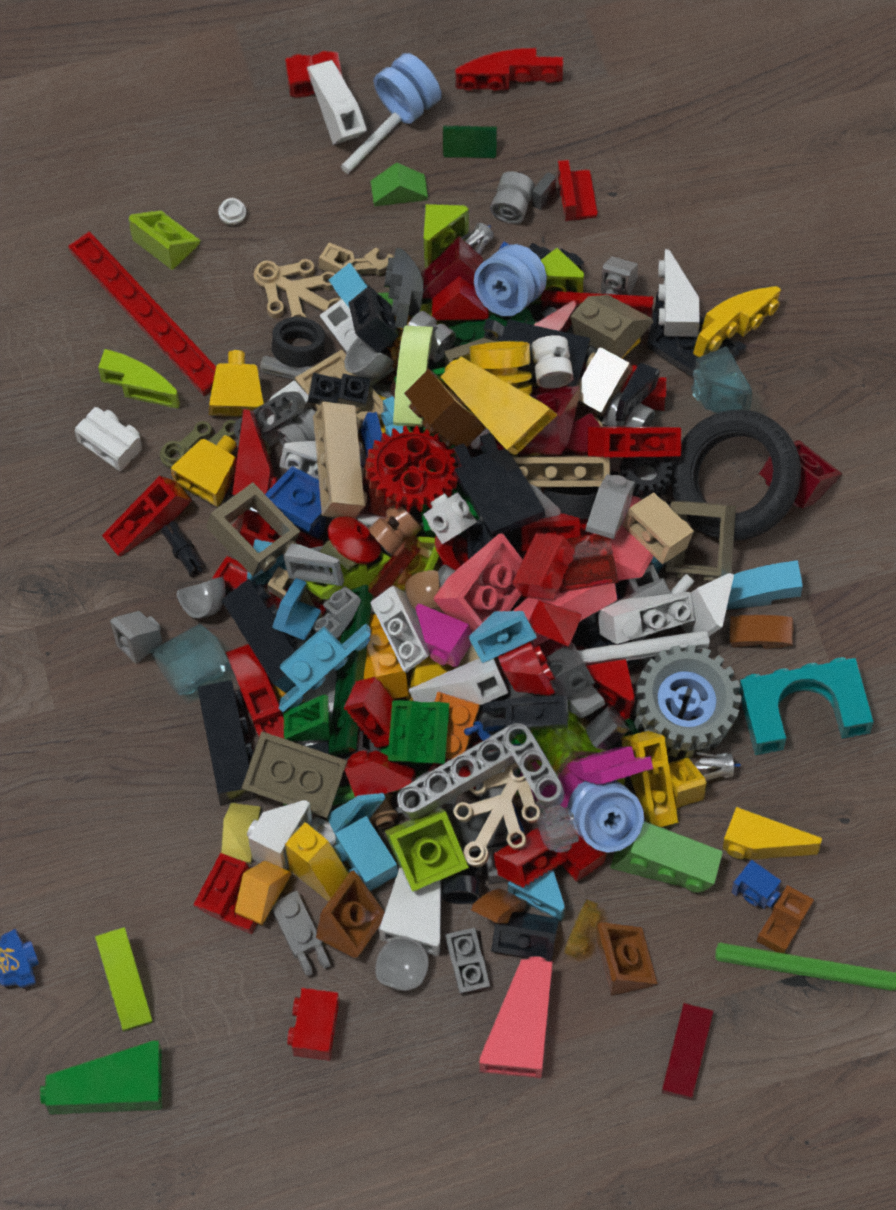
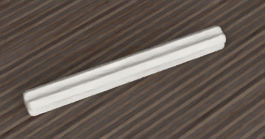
(643, 648)

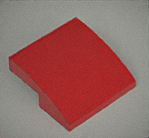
(221, 893)

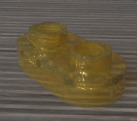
(578, 939)

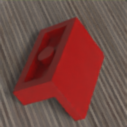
(576, 193)

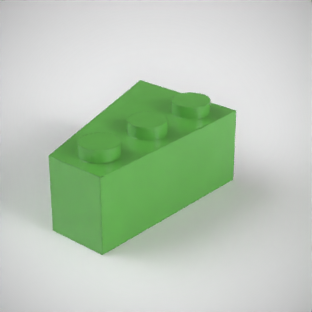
(669, 859)

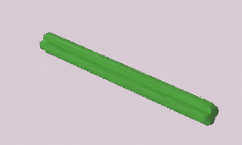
(806, 966)

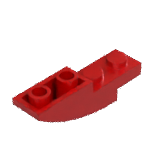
(499, 68)
(256, 691)

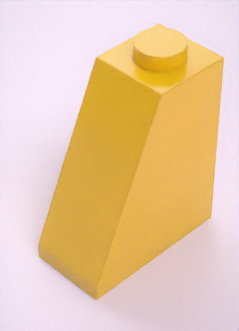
(315, 861)

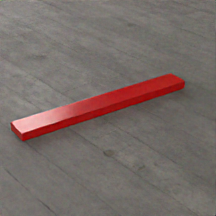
(144, 312)

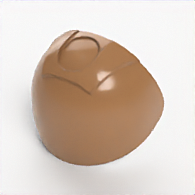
(422, 589)

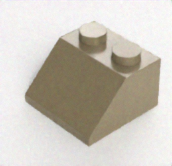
(609, 324)

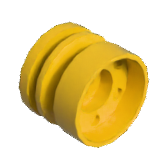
(503, 361)

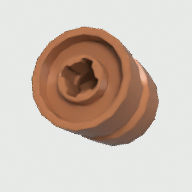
(387, 535)

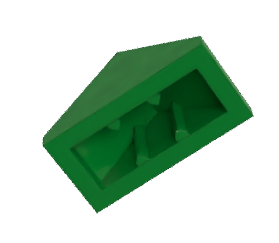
(308, 721)

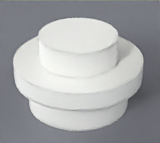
(232, 211)

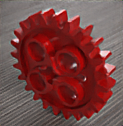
(411, 468)

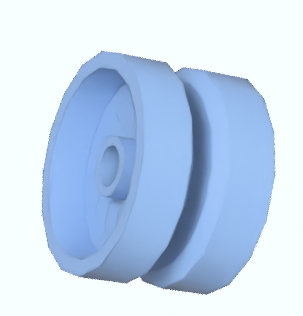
(407, 87)
(510, 280)
(606, 815)

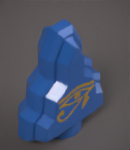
(16, 961)

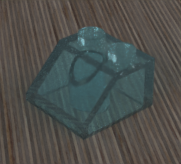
(720, 382)
(191, 659)

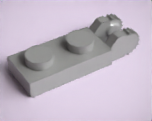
(299, 930)

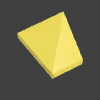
(235, 829)

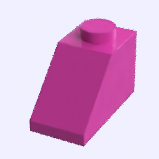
(444, 635)

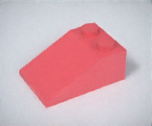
(482, 584)

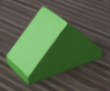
(398, 186)

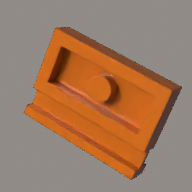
(461, 716)

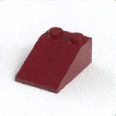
(556, 434)

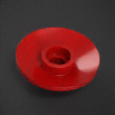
(353, 540)

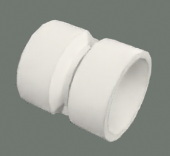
(552, 361)

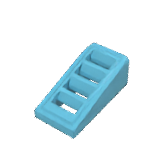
(355, 810)

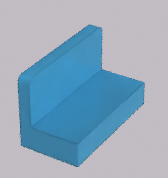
(295, 616)

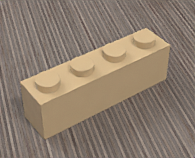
(339, 460)
(564, 470)

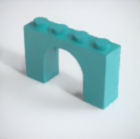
(835, 681)

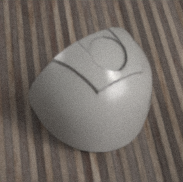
(365, 362)
(203, 599)
(402, 963)

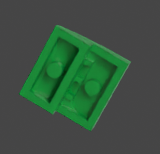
(418, 732)

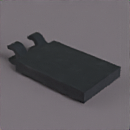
(529, 333)
(496, 488)

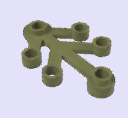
(184, 445)

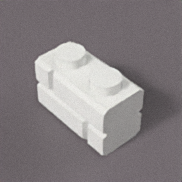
(109, 438)

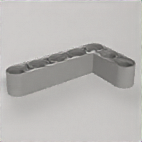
(483, 770)

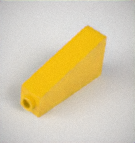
(503, 409)

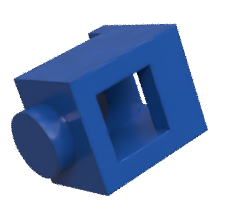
(757, 886)

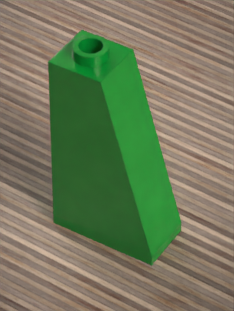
(108, 1084)

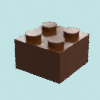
(443, 411)

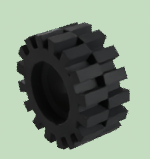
(647, 487)

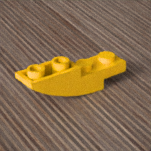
(736, 315)

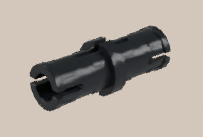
(183, 549)

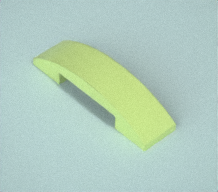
(412, 364)

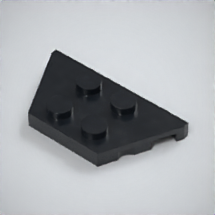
(680, 349)

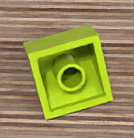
(426, 849)

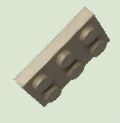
(294, 773)

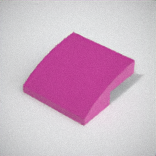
(609, 765)

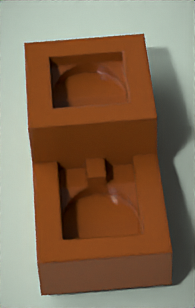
(768, 630)
(499, 905)
(785, 920)

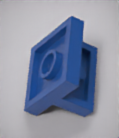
(299, 500)

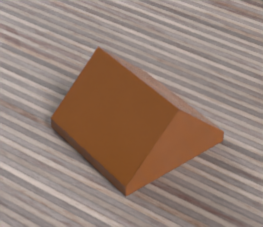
(350, 917)
(624, 957)

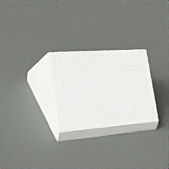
(710, 605)

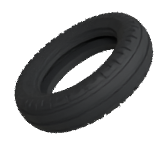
(731, 424)

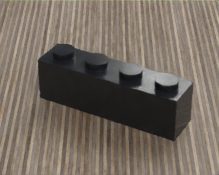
(255, 617)
(225, 740)

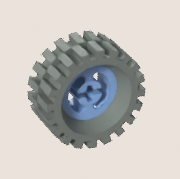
(707, 680)

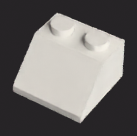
(274, 829)

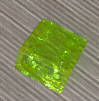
(562, 744)

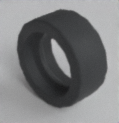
(297, 355)
(572, 500)

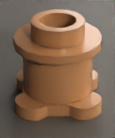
(384, 815)

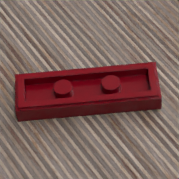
(687, 1051)

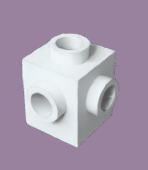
(449, 516)

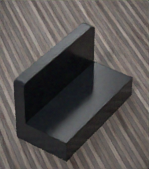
(526, 935)

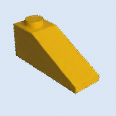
(653, 785)
(763, 838)

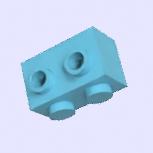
(365, 853)

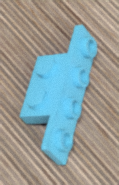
(317, 658)

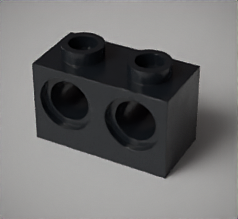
(373, 319)

